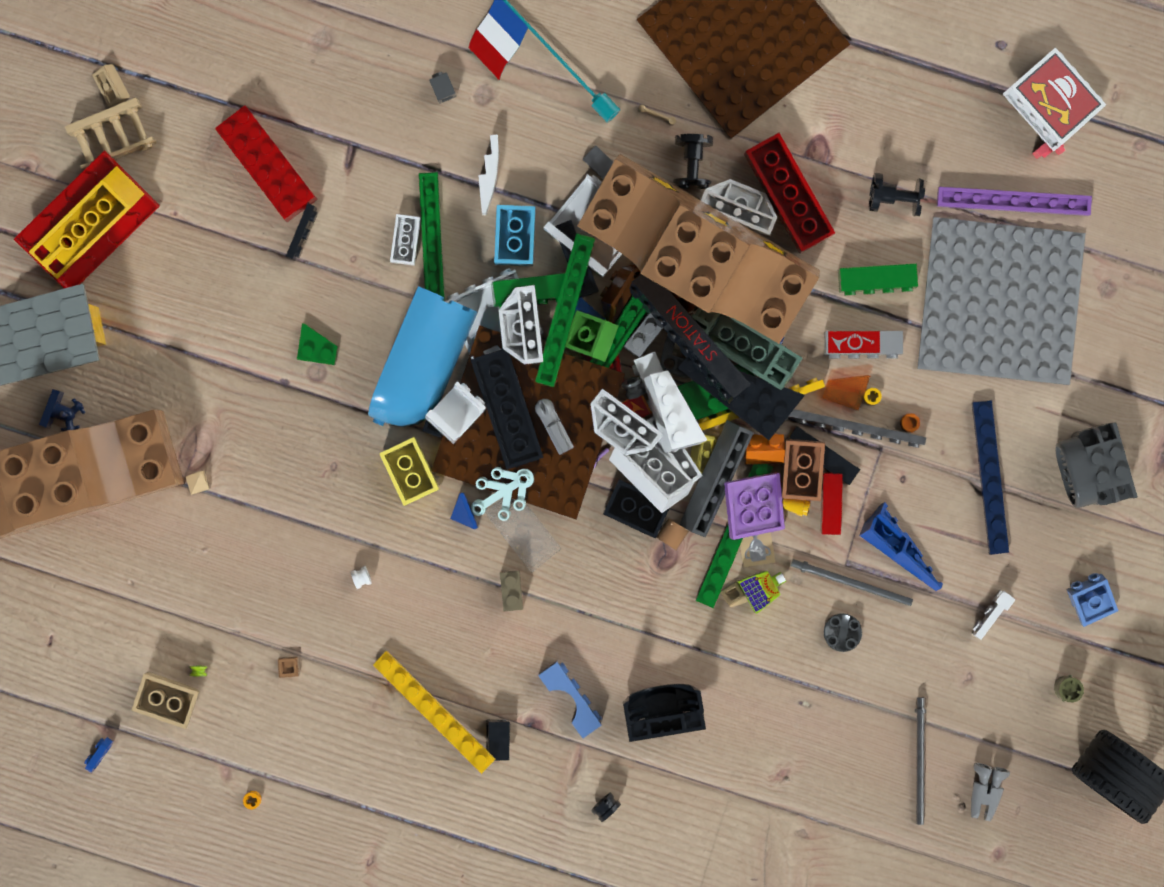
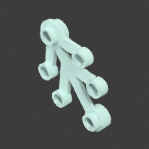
(504, 490)

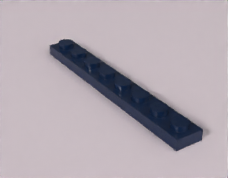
(990, 477)

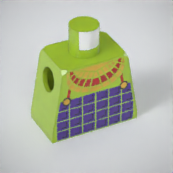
(761, 589)

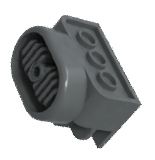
(1095, 467)

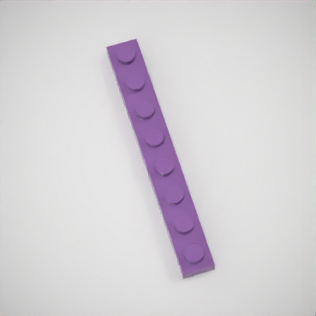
(1014, 201)

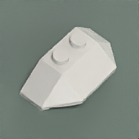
(742, 204)
(521, 326)
(622, 426)

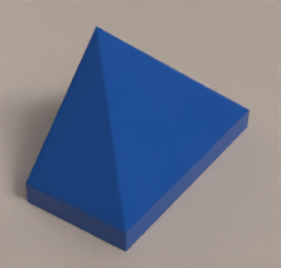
(462, 512)

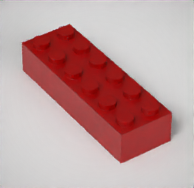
(266, 163)
(789, 193)

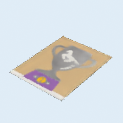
(757, 550)

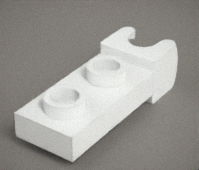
(1002, 601)

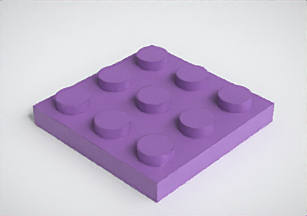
(754, 505)

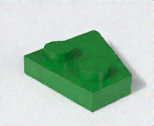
(315, 347)

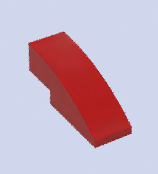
(831, 504)

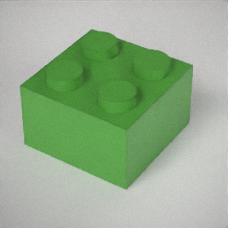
(591, 335)

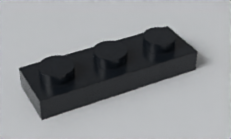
(302, 232)

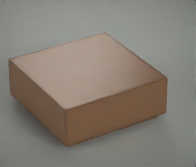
(288, 667)

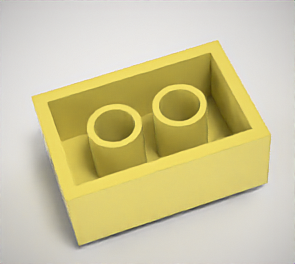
(409, 471)

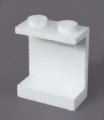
(456, 412)

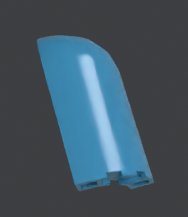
(421, 360)

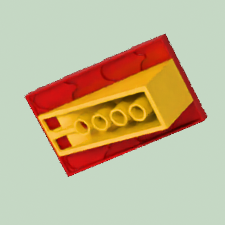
(87, 221)

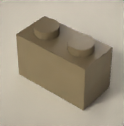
(511, 590)

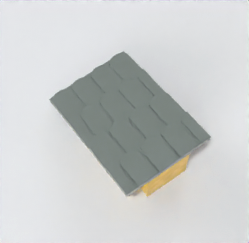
(48, 334)

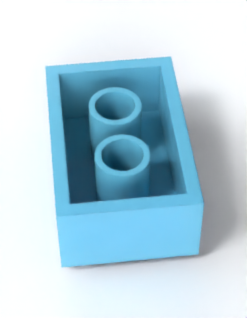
(515, 235)

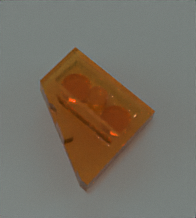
(846, 391)

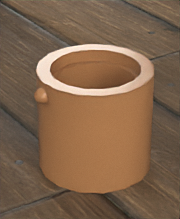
(672, 534)

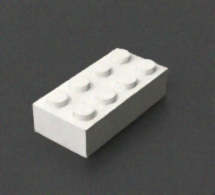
(405, 239)

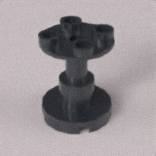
(693, 153)
(889, 194)

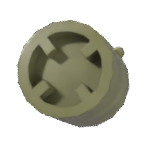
(1068, 689)

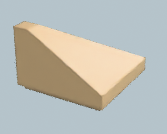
(197, 482)
(734, 595)

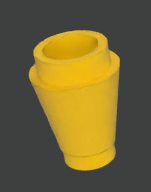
(799, 507)

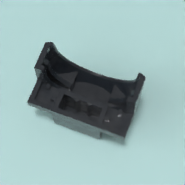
(663, 711)

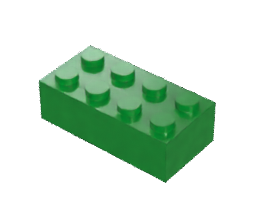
(700, 401)

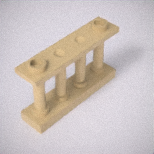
(113, 115)

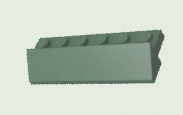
(749, 348)

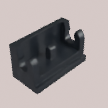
(498, 739)

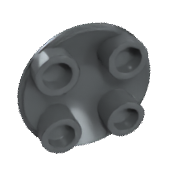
(842, 632)

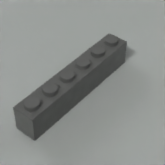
(719, 469)

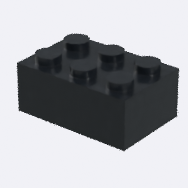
(634, 509)

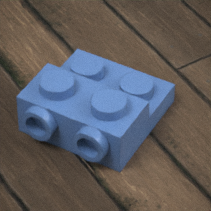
(1092, 599)

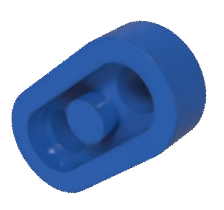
(102, 748)

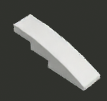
(488, 181)

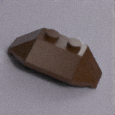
(618, 293)

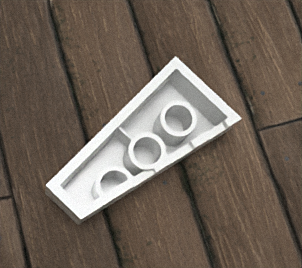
(672, 413)

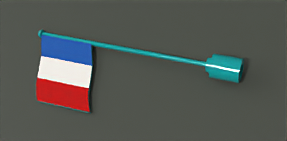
(502, 35)

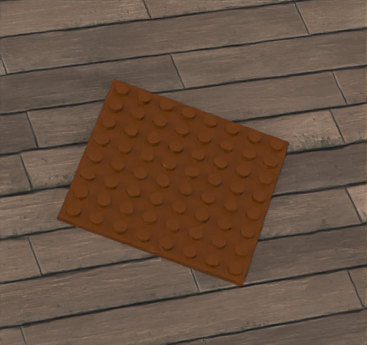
(743, 52)
(558, 479)

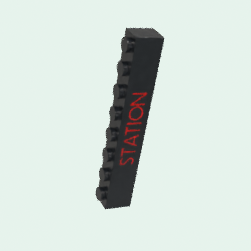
(690, 338)

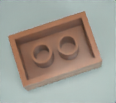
(803, 470)

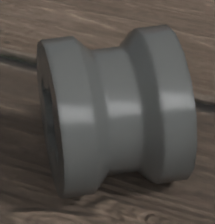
(633, 387)

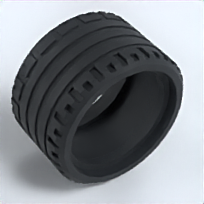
(1121, 776)

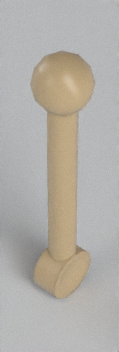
(671, 120)

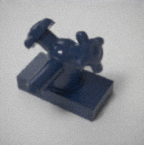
(56, 410)

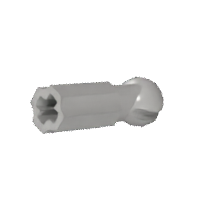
(553, 425)

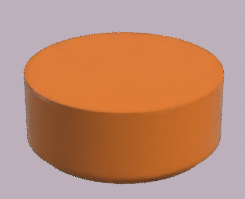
(910, 422)

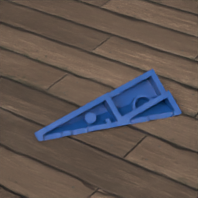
(885, 535)

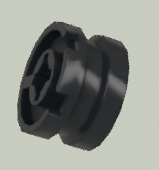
(606, 807)

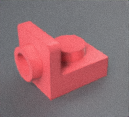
(1044, 150)

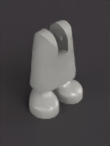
(987, 793)

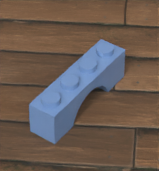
(556, 678)

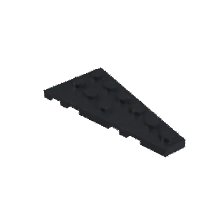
(761, 406)

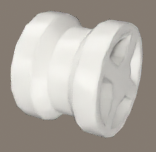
(361, 577)

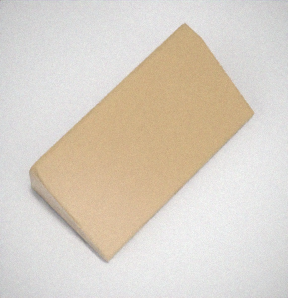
(110, 85)

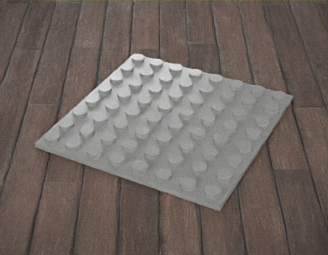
(1001, 301)

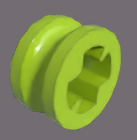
(198, 671)

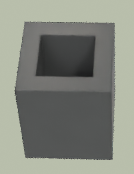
(442, 87)

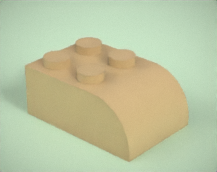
(165, 700)

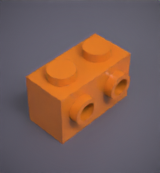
(764, 451)

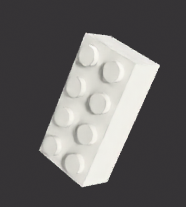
(654, 476)

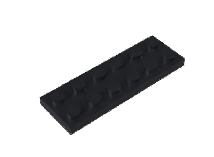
(507, 408)

